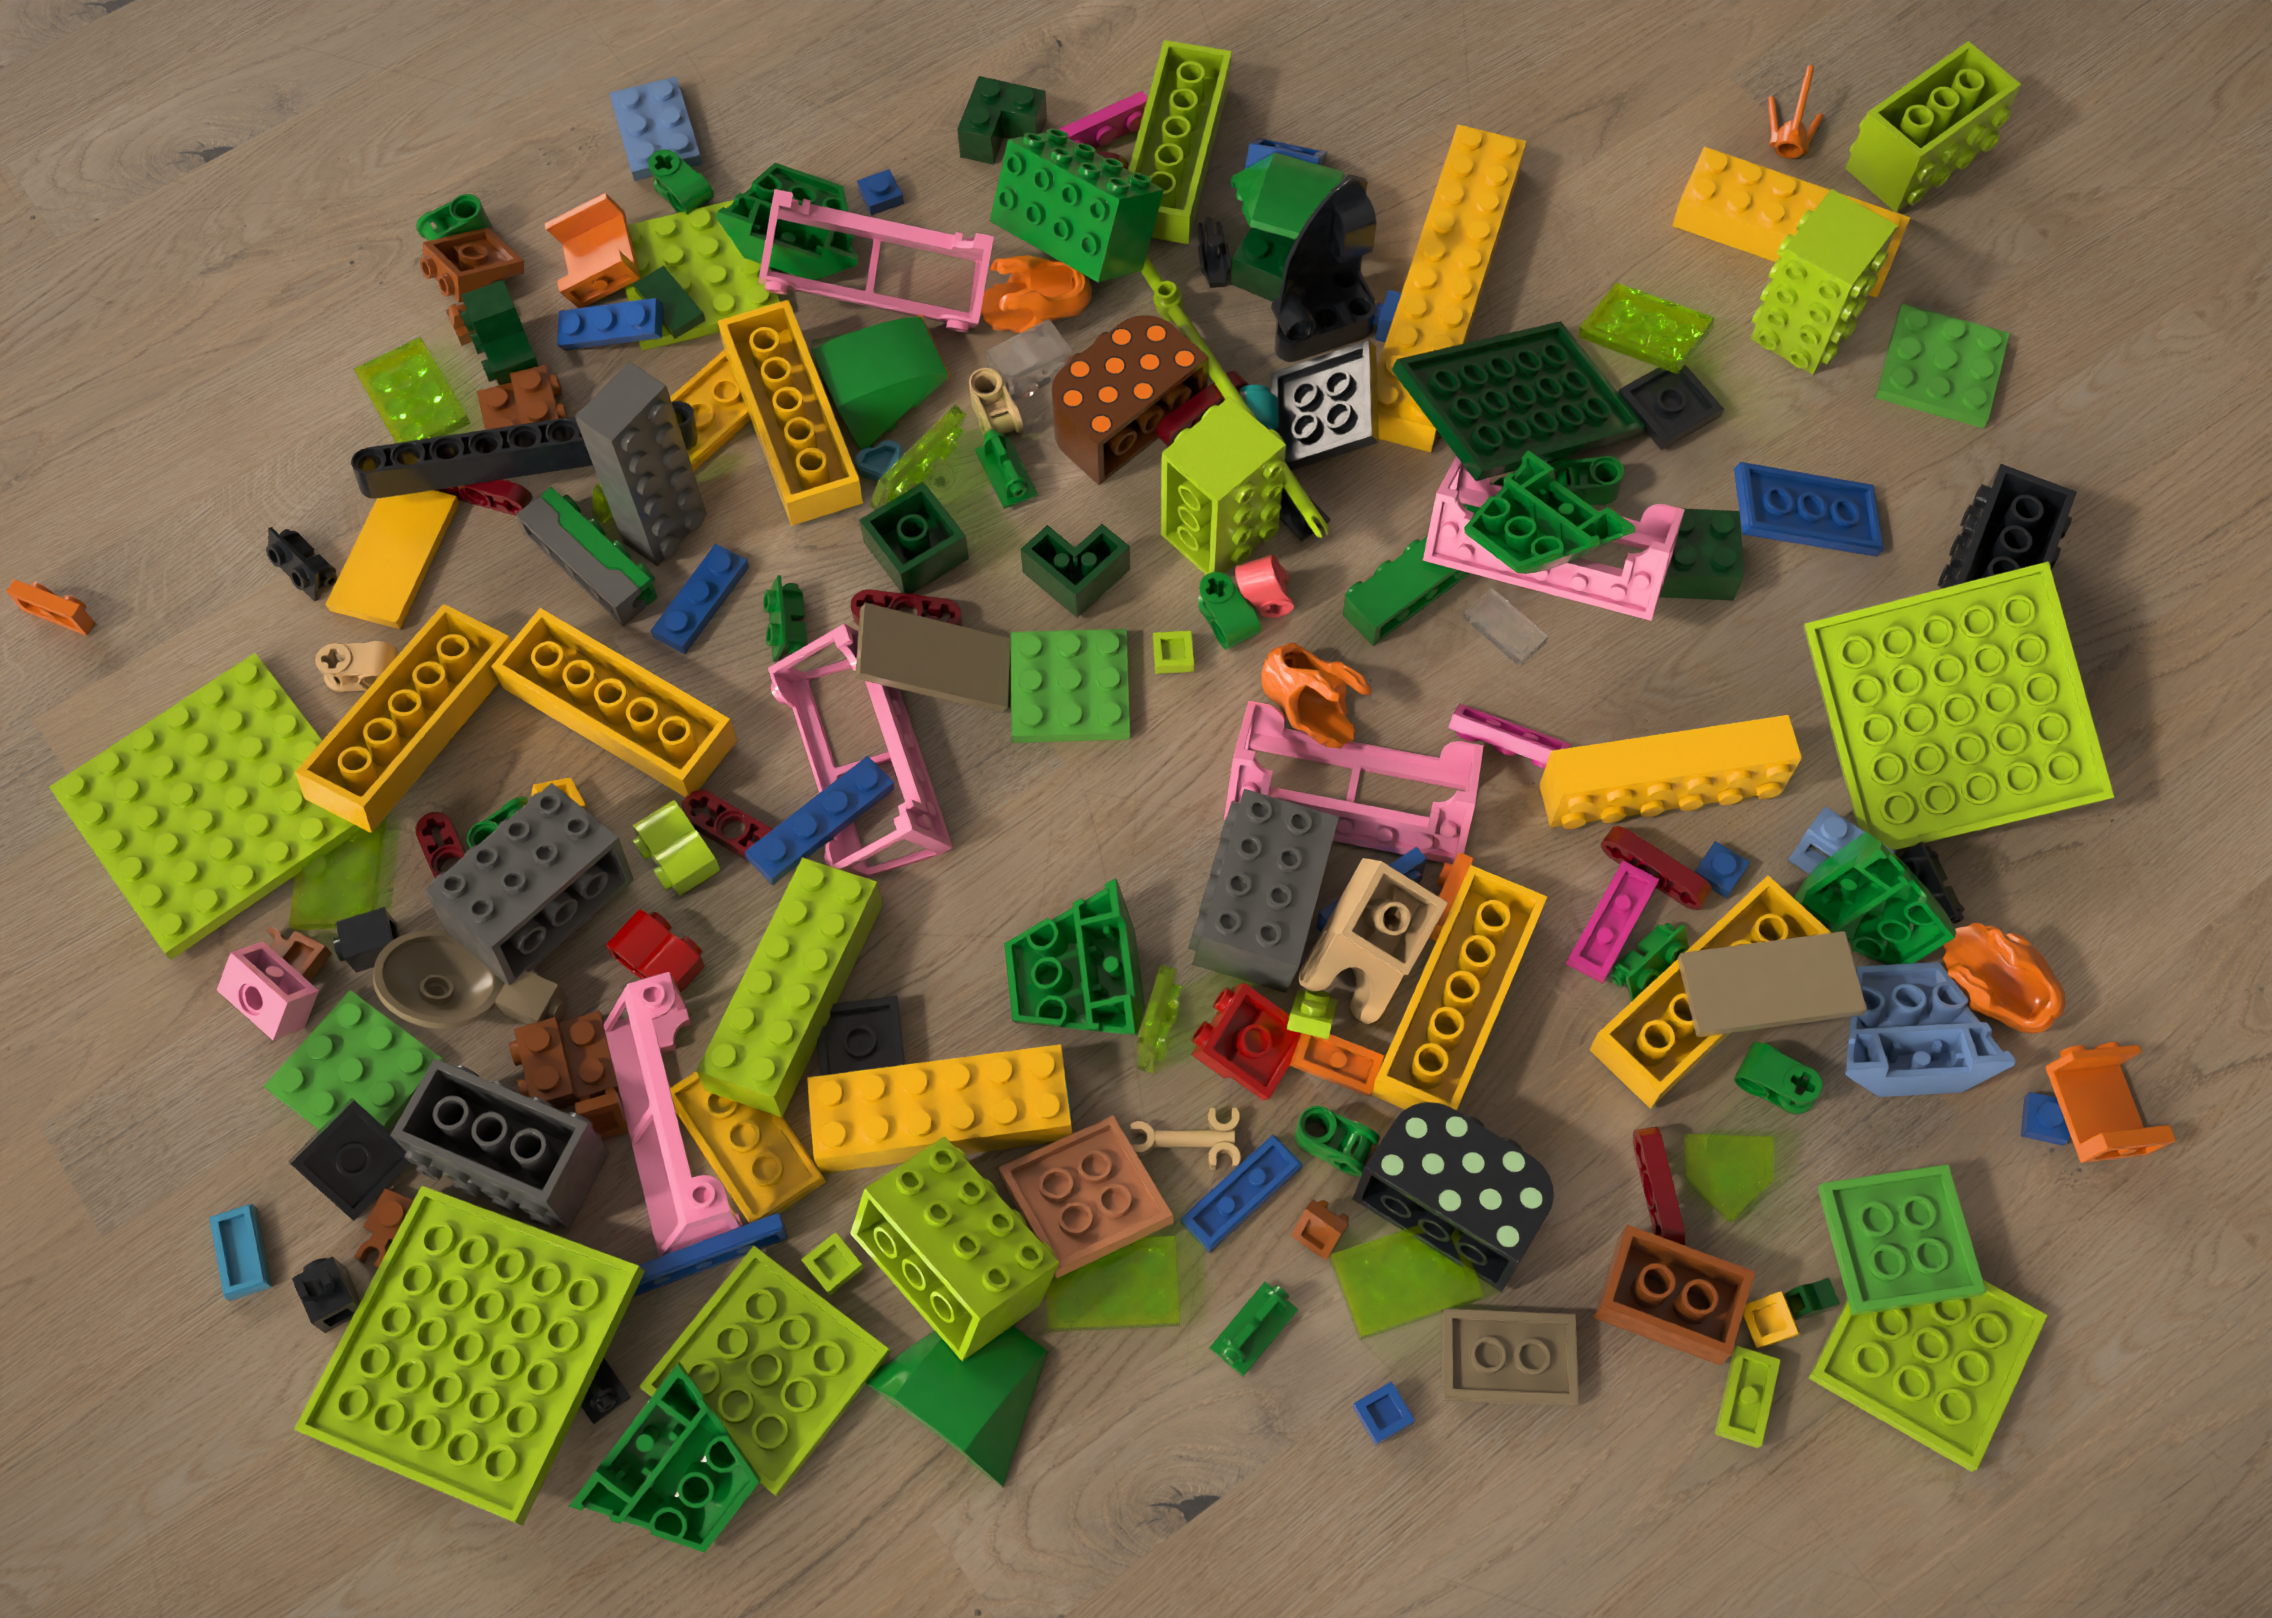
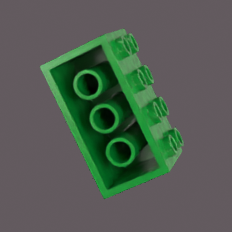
(1076, 204)

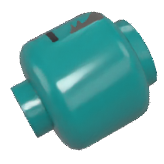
(1263, 404)

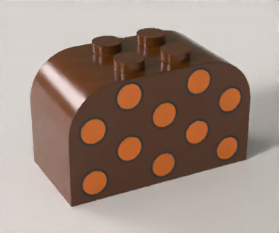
(1121, 391)

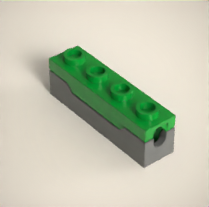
(587, 555)

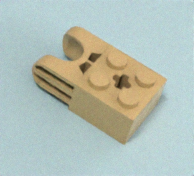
(1372, 948)

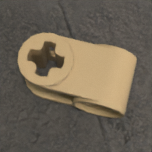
(993, 409)
(358, 665)

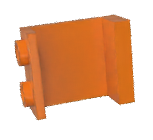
(595, 250)
(2100, 1105)

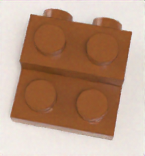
(469, 261)
(524, 400)
(564, 1059)

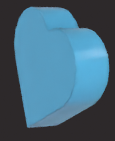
(875, 462)

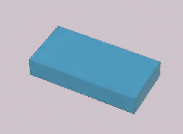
(240, 1252)

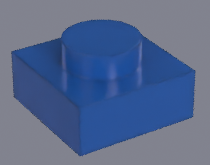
(880, 192)
(1384, 315)
(1722, 869)
(2043, 1119)
(1383, 1413)

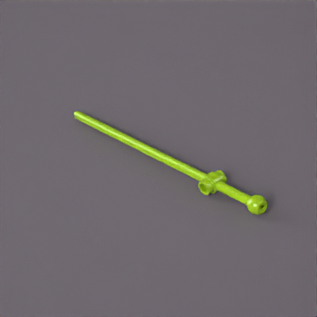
(1170, 306)

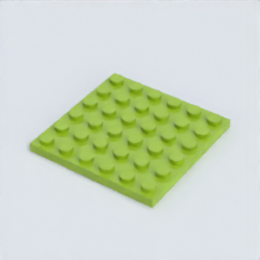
(1958, 709)
(204, 806)
(471, 1353)

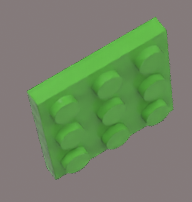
(1942, 365)
(1069, 686)
(356, 1057)
(1901, 1239)

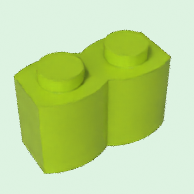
(675, 848)

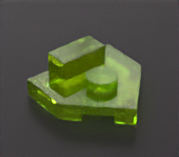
(1728, 1169)

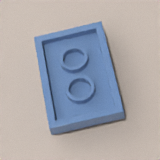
(654, 120)

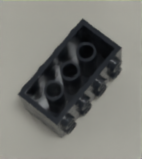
(2009, 527)

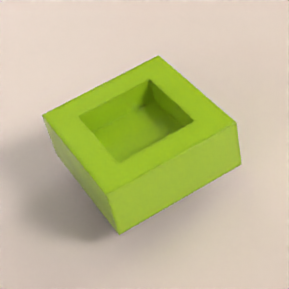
(1173, 652)
(832, 1263)

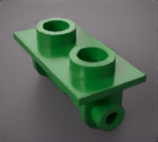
(1005, 469)
(782, 605)
(1661, 950)
(1254, 1328)

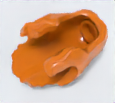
(1034, 293)
(1312, 692)
(2004, 978)

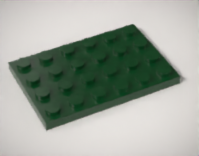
(1517, 396)

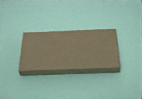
(933, 658)
(1771, 984)

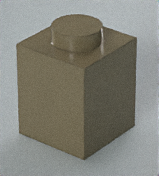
(532, 999)

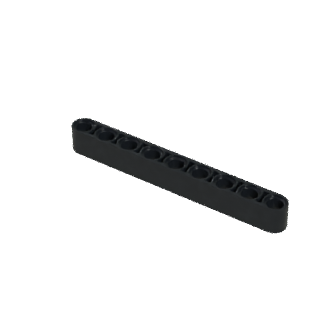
(483, 456)

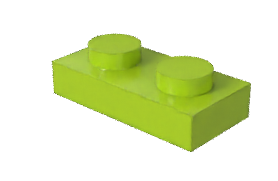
(1312, 1013)
(1747, 1397)

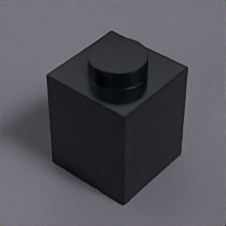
(364, 938)

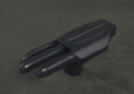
(1214, 256)

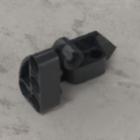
(1325, 278)

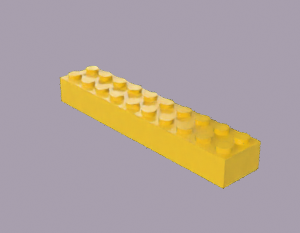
(1447, 270)

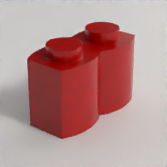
(650, 949)

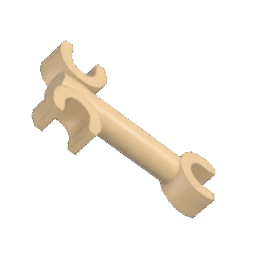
(1219, 1137)

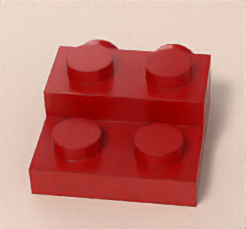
(1247, 1040)

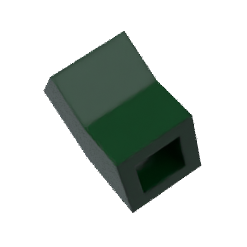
(1812, 1299)

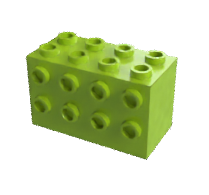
(1932, 127)
(1822, 281)
(1222, 487)
(954, 1247)

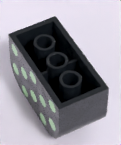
(1457, 1174)

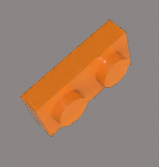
(43, 603)
(1451, 881)
(1338, 1062)

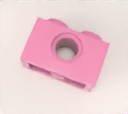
(267, 990)

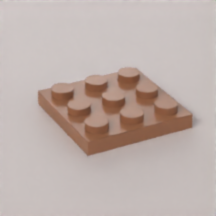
(1086, 1195)

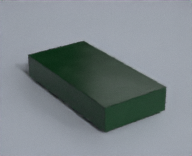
(679, 310)

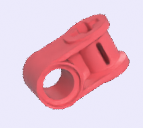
(1265, 586)

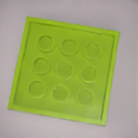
(703, 264)
(773, 1365)
(1934, 1367)

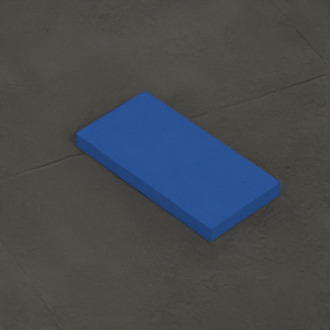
(1808, 509)

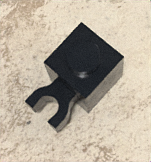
(327, 1293)

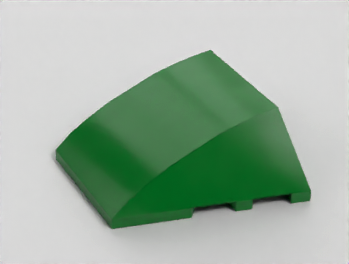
(1283, 192)
(796, 247)
(879, 374)
(1541, 523)
(1876, 903)
(1079, 968)
(968, 1403)
(672, 1469)

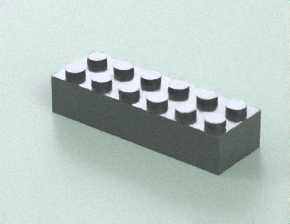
(642, 463)

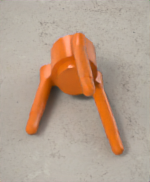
(1792, 138)

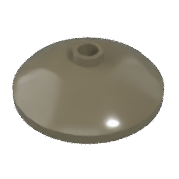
(434, 981)

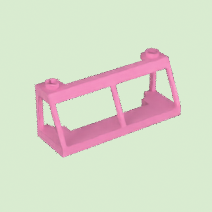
(974, 249)
(1625, 590)
(920, 815)
(1362, 825)
(678, 1206)

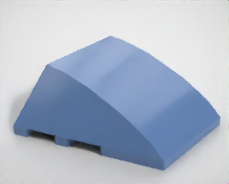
(1919, 1034)

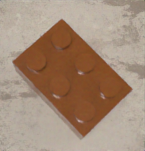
(1674, 1295)

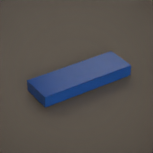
(1241, 1193)

